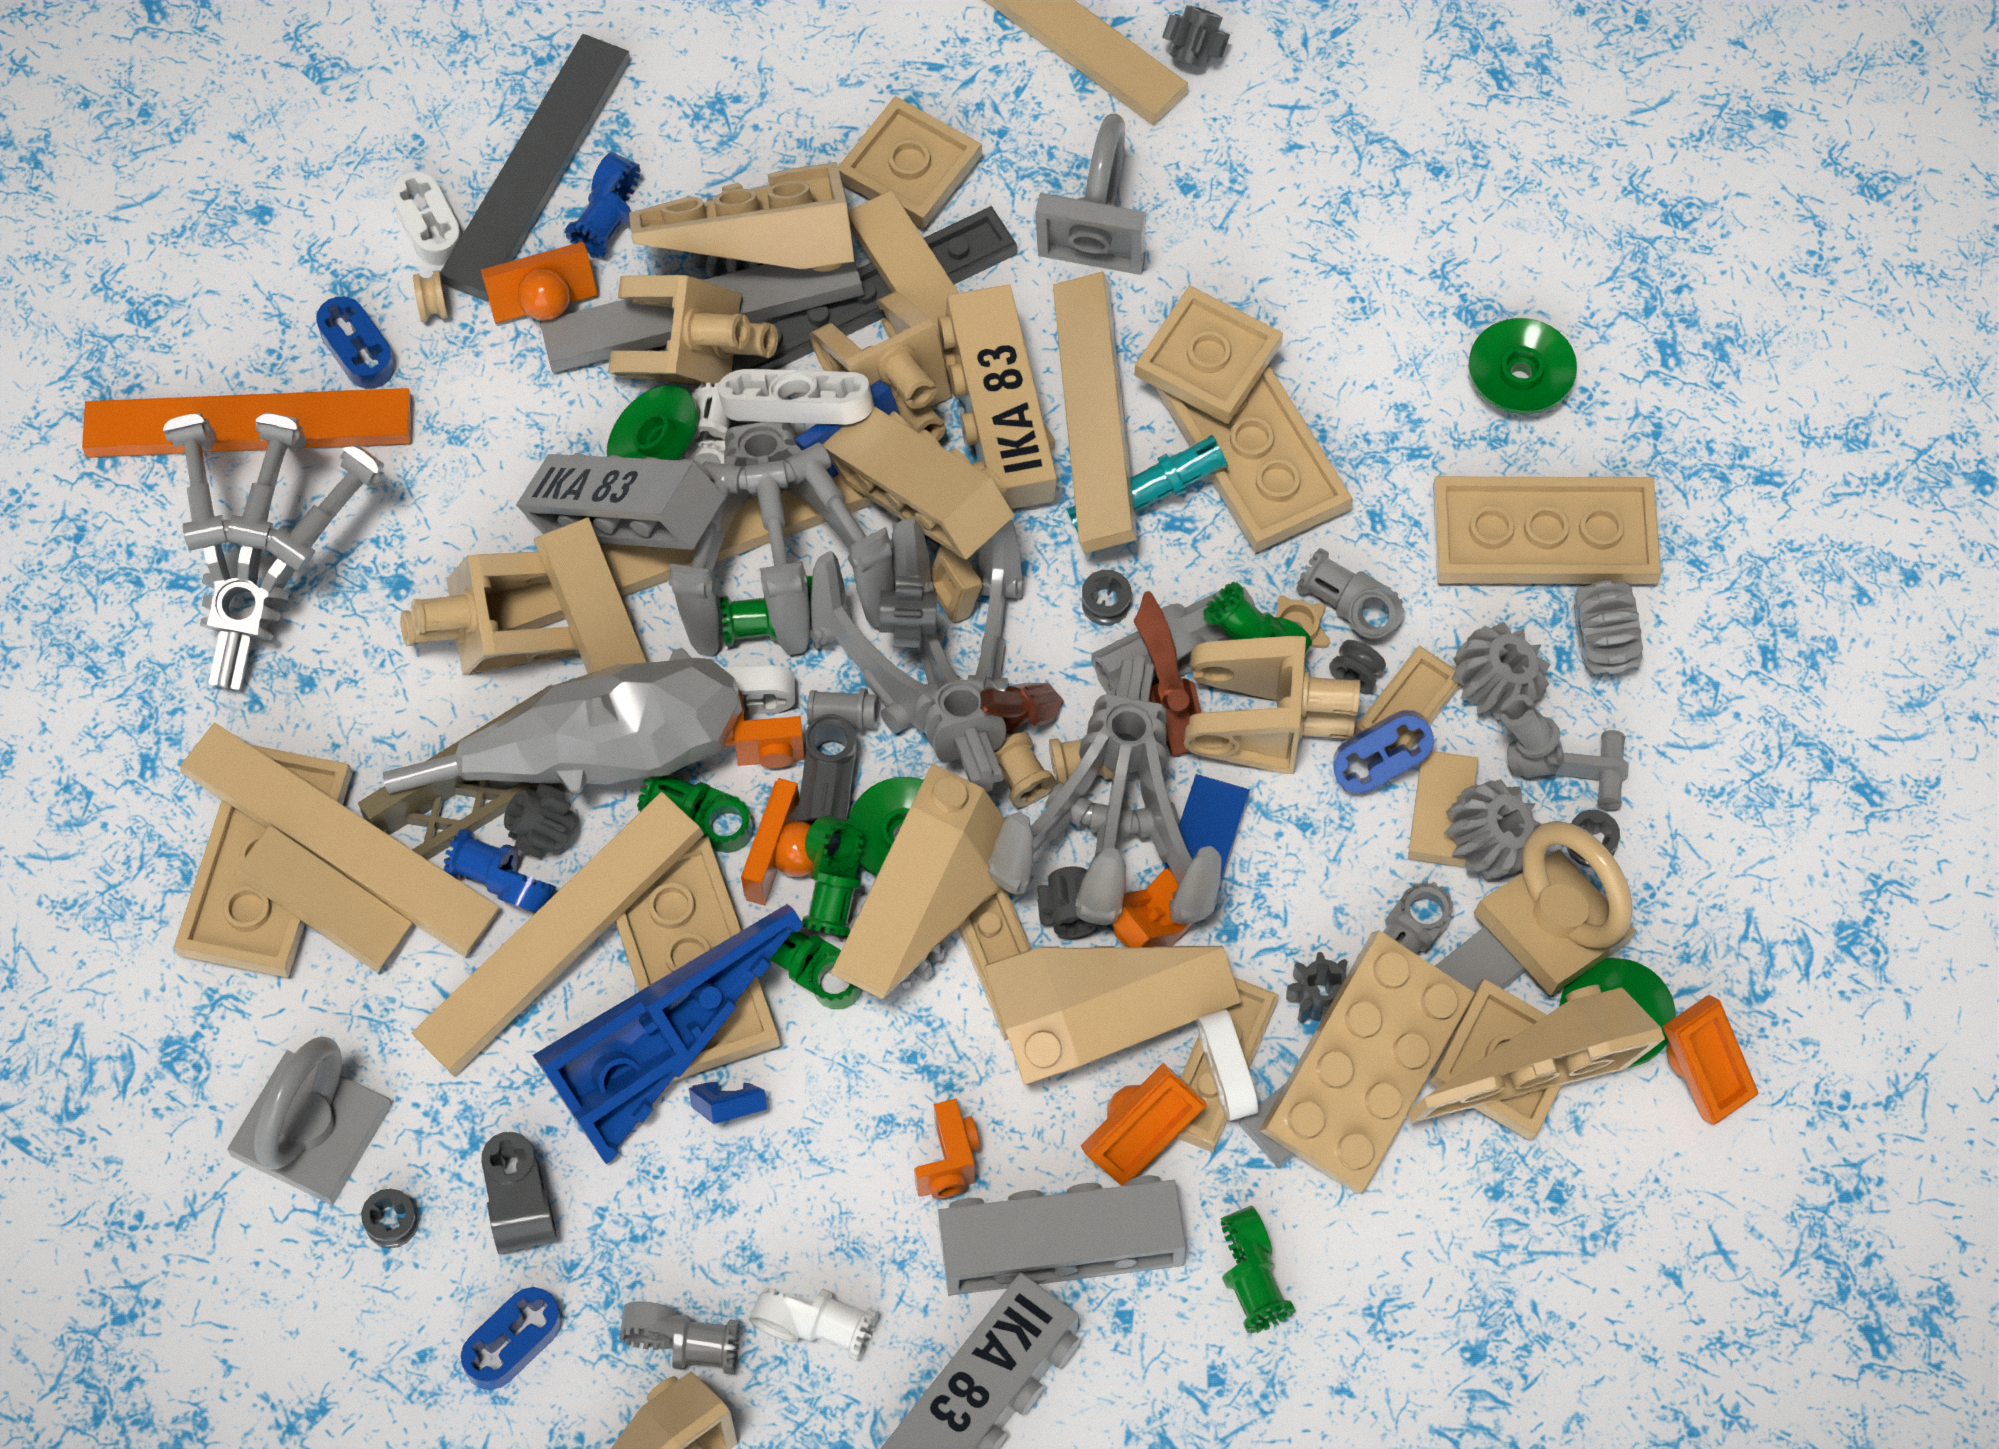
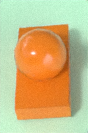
(539, 284)
(776, 844)
(1709, 1059)
(1142, 1123)

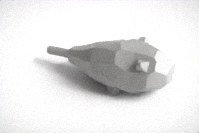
(598, 729)

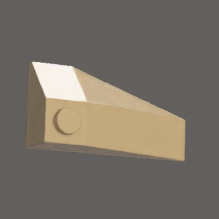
(788, 223)
(925, 884)
(1095, 1001)
(1575, 1042)
(680, 1417)

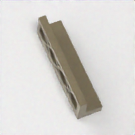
(408, 806)

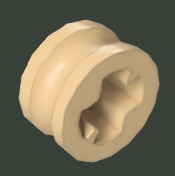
(430, 296)

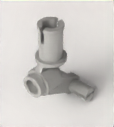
(1540, 752)

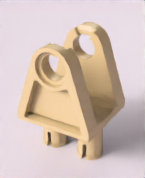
(703, 331)
(906, 362)
(466, 616)
(1276, 672)

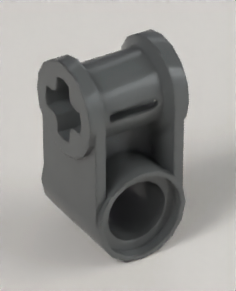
(517, 1201)

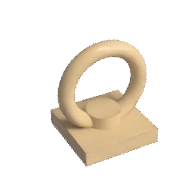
(1554, 914)

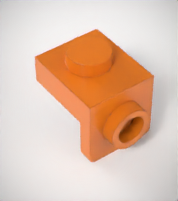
(767, 741)
(1146, 915)
(957, 1141)

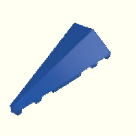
(631, 1053)

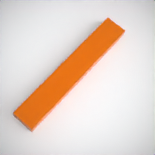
(326, 417)

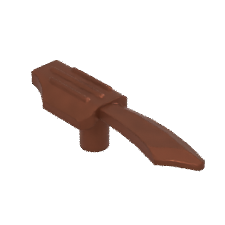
(1175, 694)
(1020, 702)

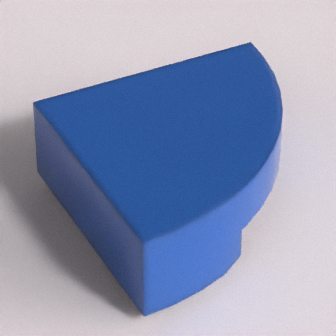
(726, 1105)

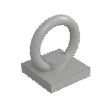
(1093, 227)
(310, 1122)

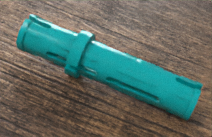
(1172, 474)

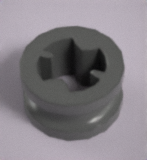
(1110, 581)
(1358, 662)
(1595, 822)
(401, 1204)

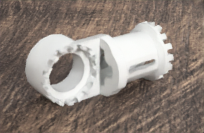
(710, 424)
(825, 1319)

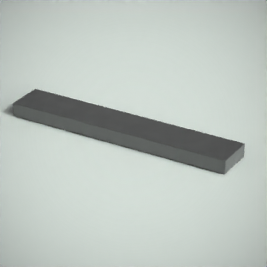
(536, 164)
(960, 249)

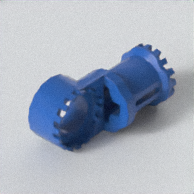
(606, 204)
(496, 870)

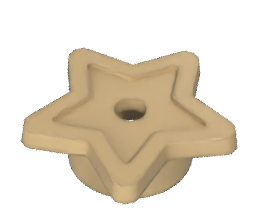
(1305, 615)

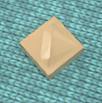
(955, 584)

